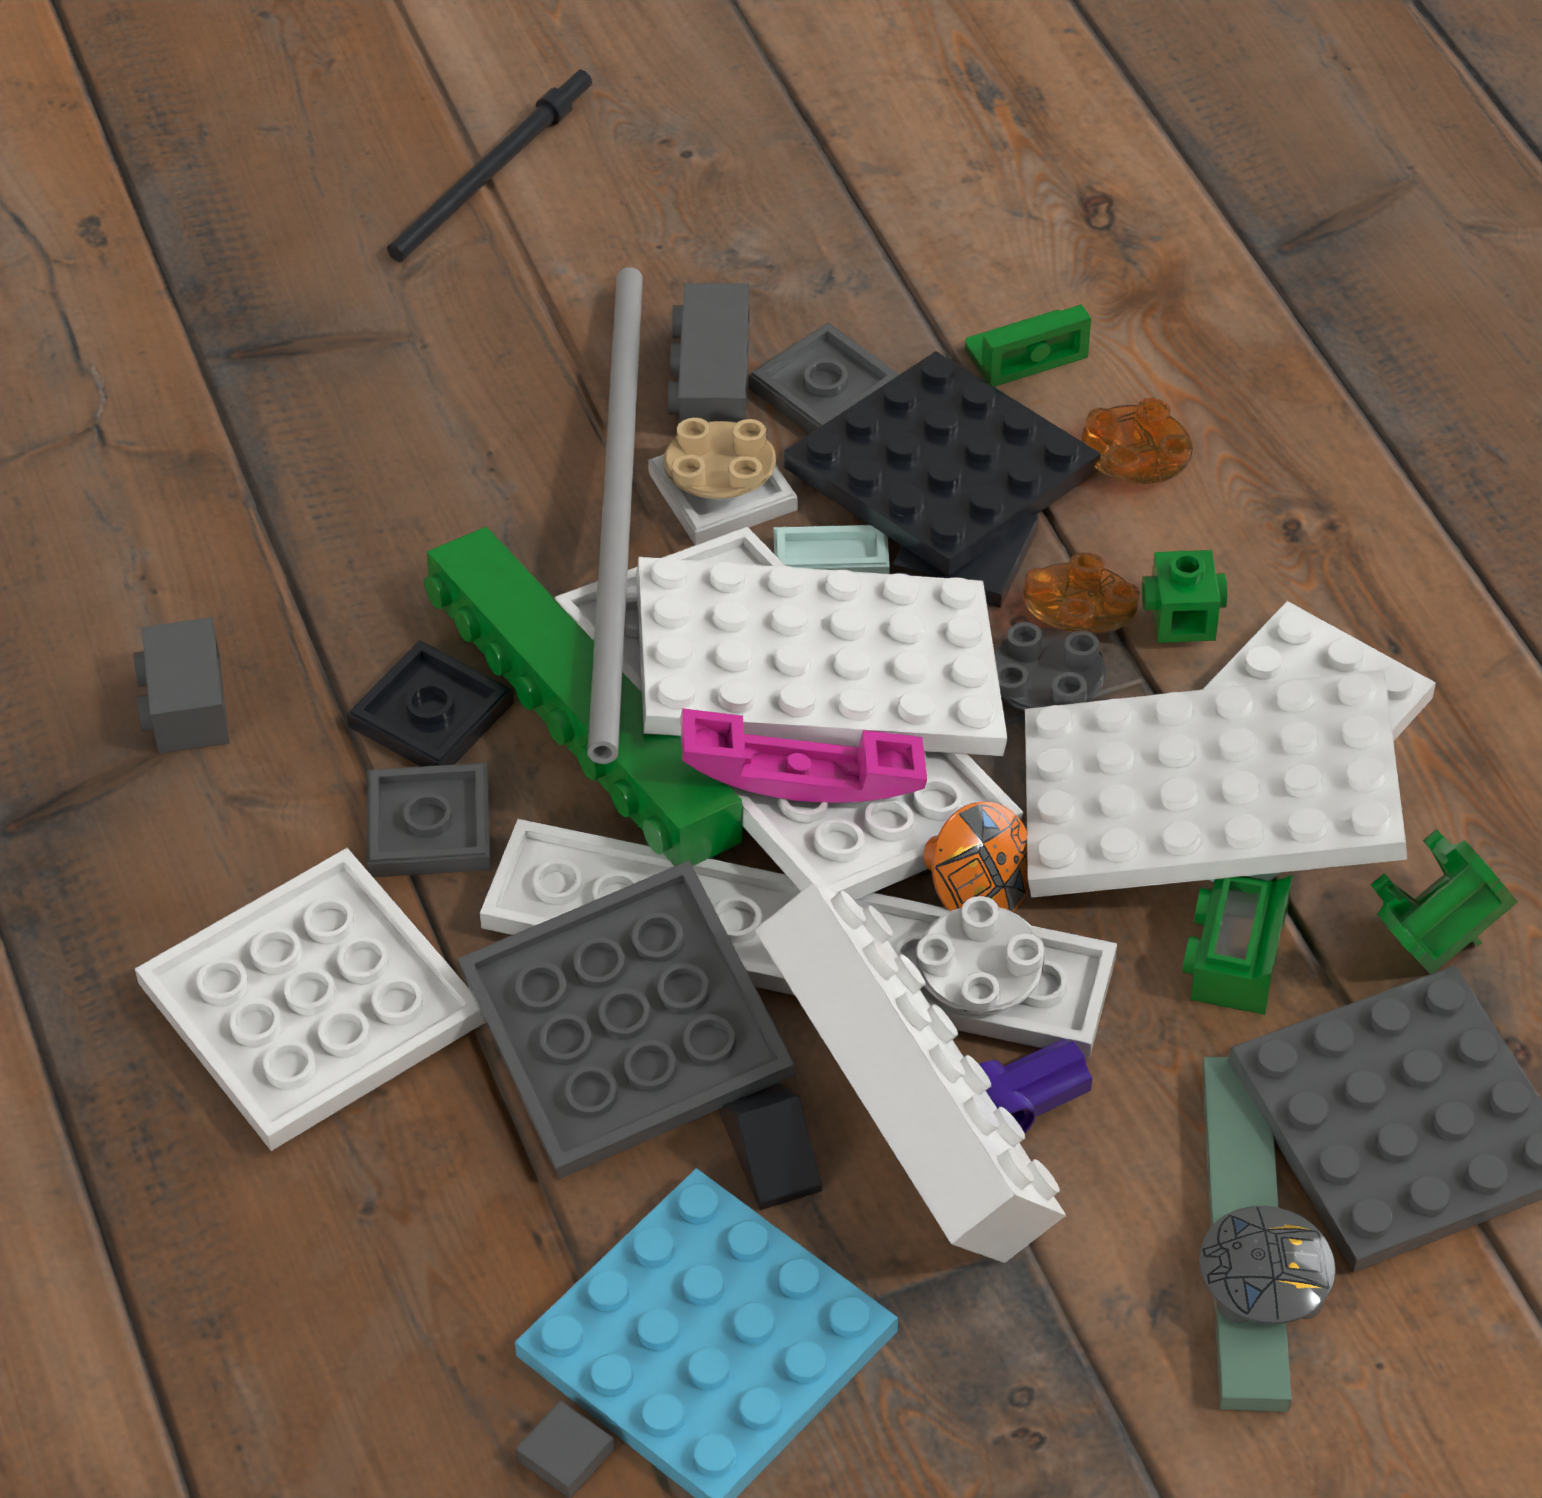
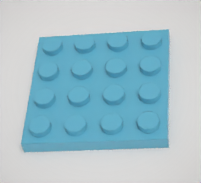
(706, 1339)

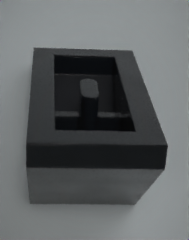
(772, 1145)

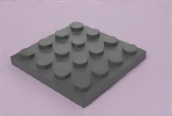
(625, 1018)
(1399, 1116)

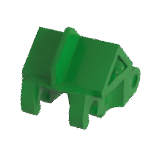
(1450, 909)

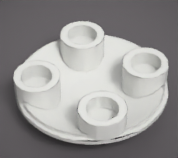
(980, 958)

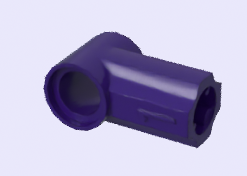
(1038, 1081)

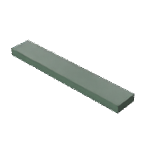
(1242, 1175)

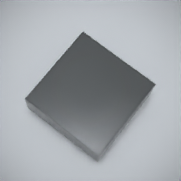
(565, 1449)

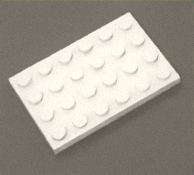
(819, 653)
(1212, 784)

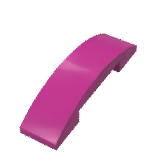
(802, 770)

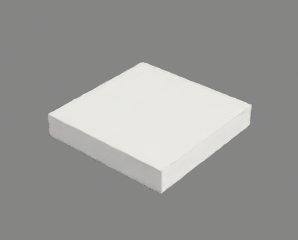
(712, 518)

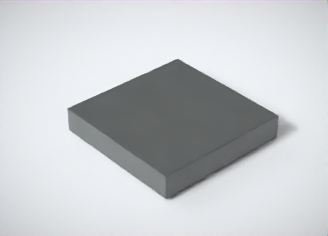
(819, 377)
(428, 820)

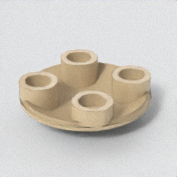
(719, 457)

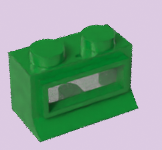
(1238, 941)

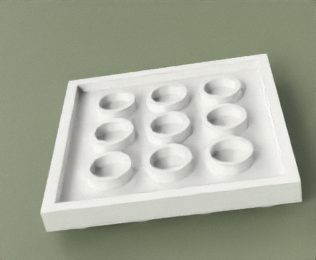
(309, 997)

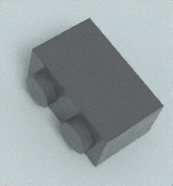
(183, 685)

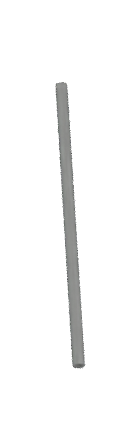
(615, 522)

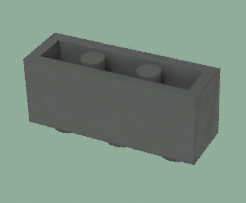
(711, 353)

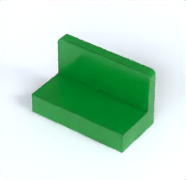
(1031, 345)

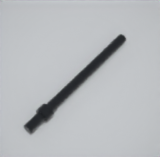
(549, 110)

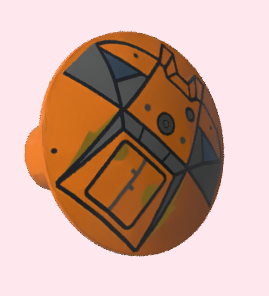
(980, 855)

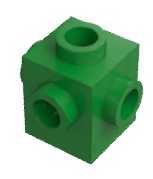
(1189, 584)

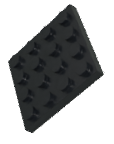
(941, 462)

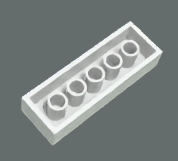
(911, 1073)

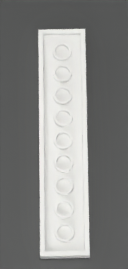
(560, 869)

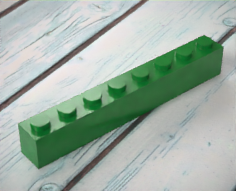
(551, 669)

